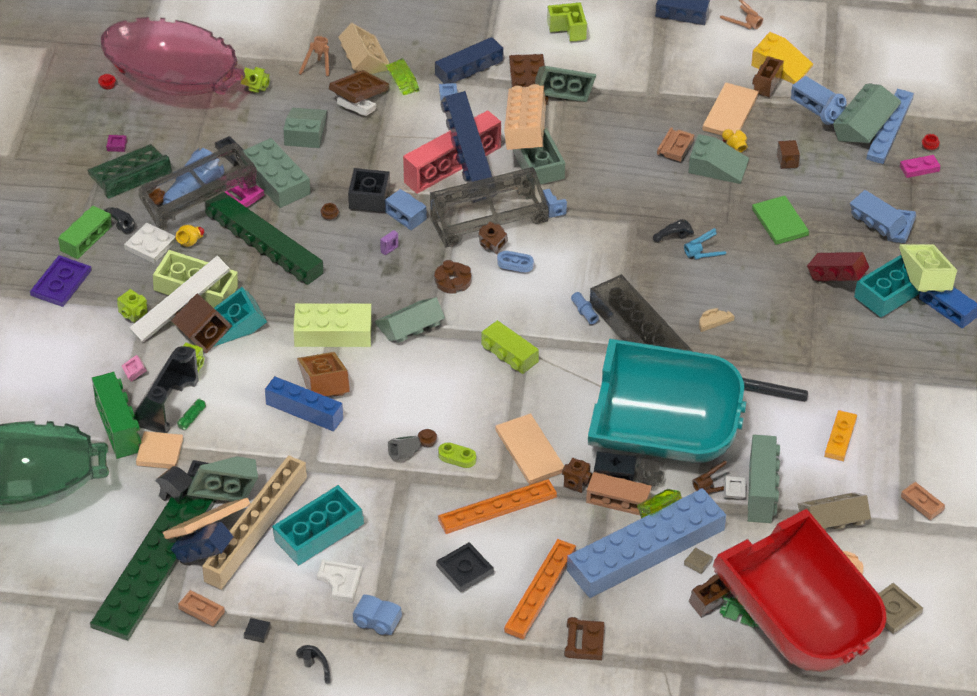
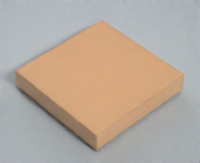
(159, 449)

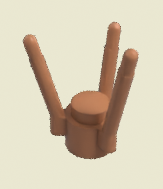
(753, 19)
(319, 47)

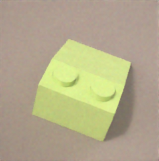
(928, 267)

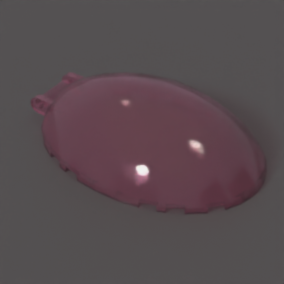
(171, 57)

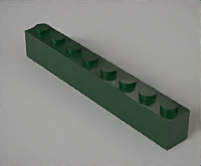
(264, 237)

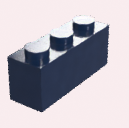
(683, 10)
(202, 543)

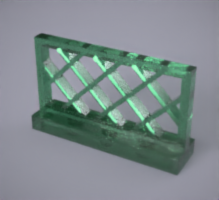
(129, 178)

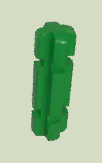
(191, 414)

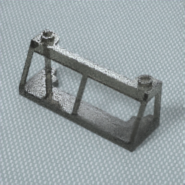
(242, 176)
(521, 180)

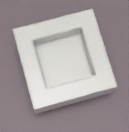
(734, 487)

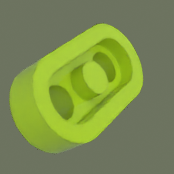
(454, 455)

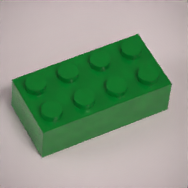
(116, 414)

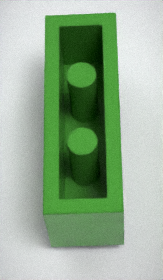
(85, 232)

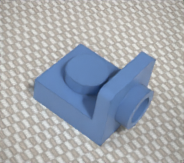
(555, 206)

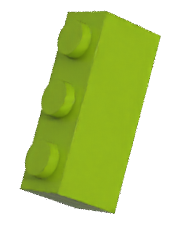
(509, 347)

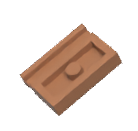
(675, 144)

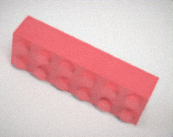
(439, 158)

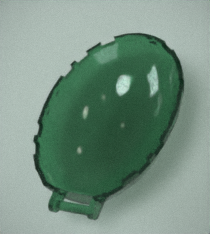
(45, 464)

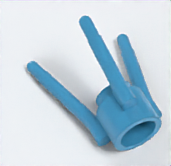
(694, 247)

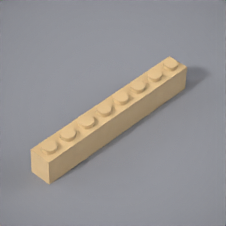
(255, 521)

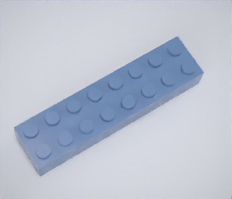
(646, 543)

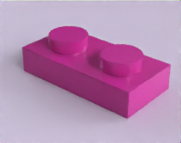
(920, 166)

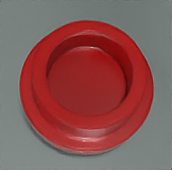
(107, 81)
(930, 142)

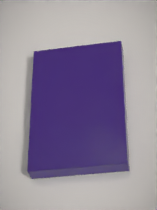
(60, 281)

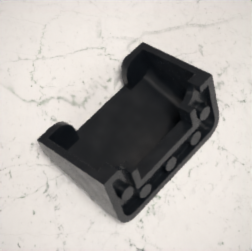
(175, 374)

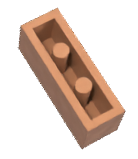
(617, 493)

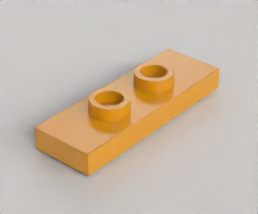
(840, 435)

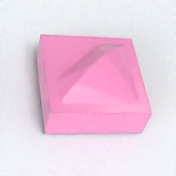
(134, 368)

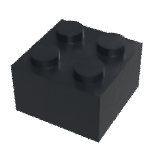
(369, 189)

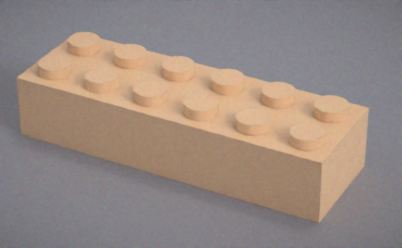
(525, 117)

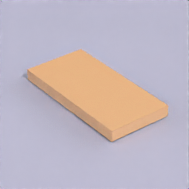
(730, 109)
(530, 448)
(206, 518)

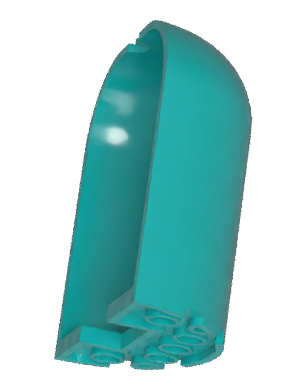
(667, 403)

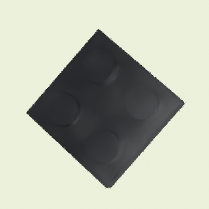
(465, 566)

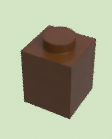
(788, 154)

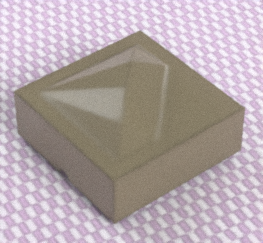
(698, 560)

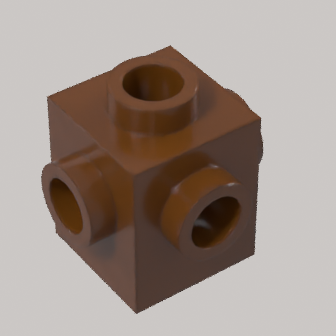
(492, 237)
(576, 475)

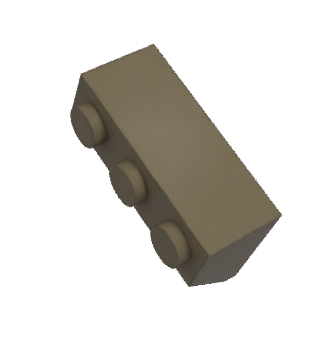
(839, 510)

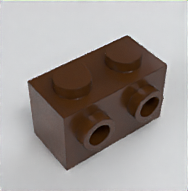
(768, 76)
(709, 595)

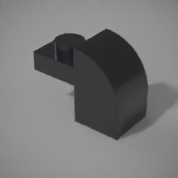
(174, 483)

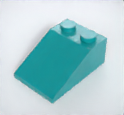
(242, 313)

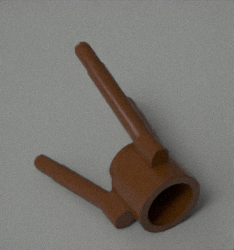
(705, 481)

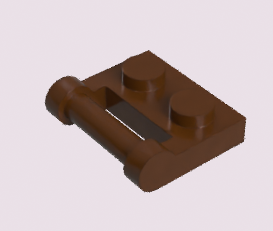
(591, 639)

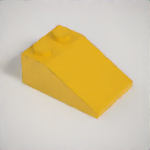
(795, 63)

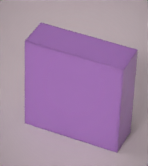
(389, 242)

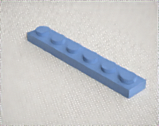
(887, 133)

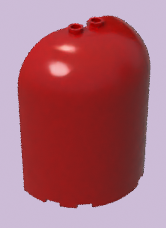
(804, 594)

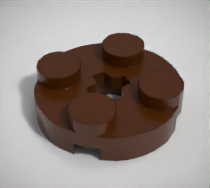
(461, 280)

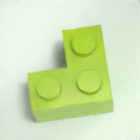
(568, 18)

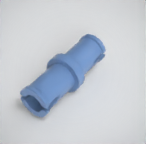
(584, 308)

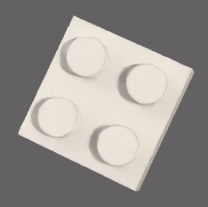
(150, 243)

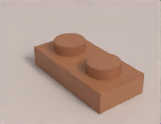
(922, 500)
(201, 608)

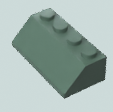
(866, 114)

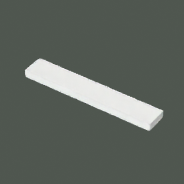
(179, 298)

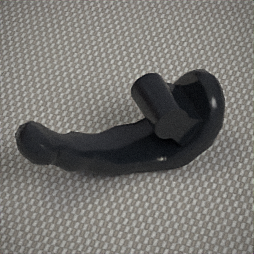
(124, 219)
(681, 227)
(308, 652)

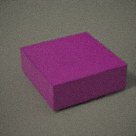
(116, 143)

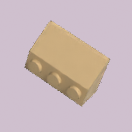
(363, 50)

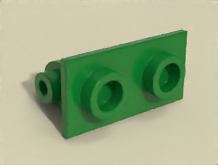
(734, 609)

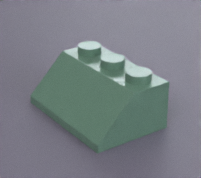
(565, 83)
(411, 319)

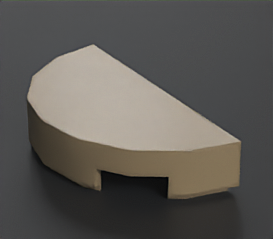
(714, 318)

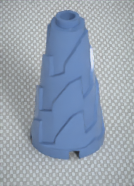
(187, 183)

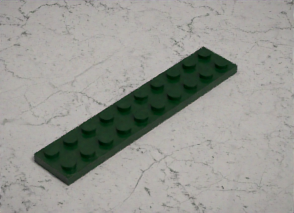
(146, 570)

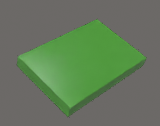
(780, 220)

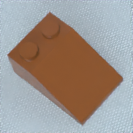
(324, 374)

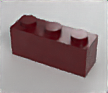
(838, 266)

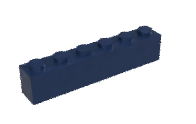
(466, 138)

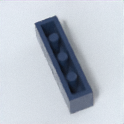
(469, 61)

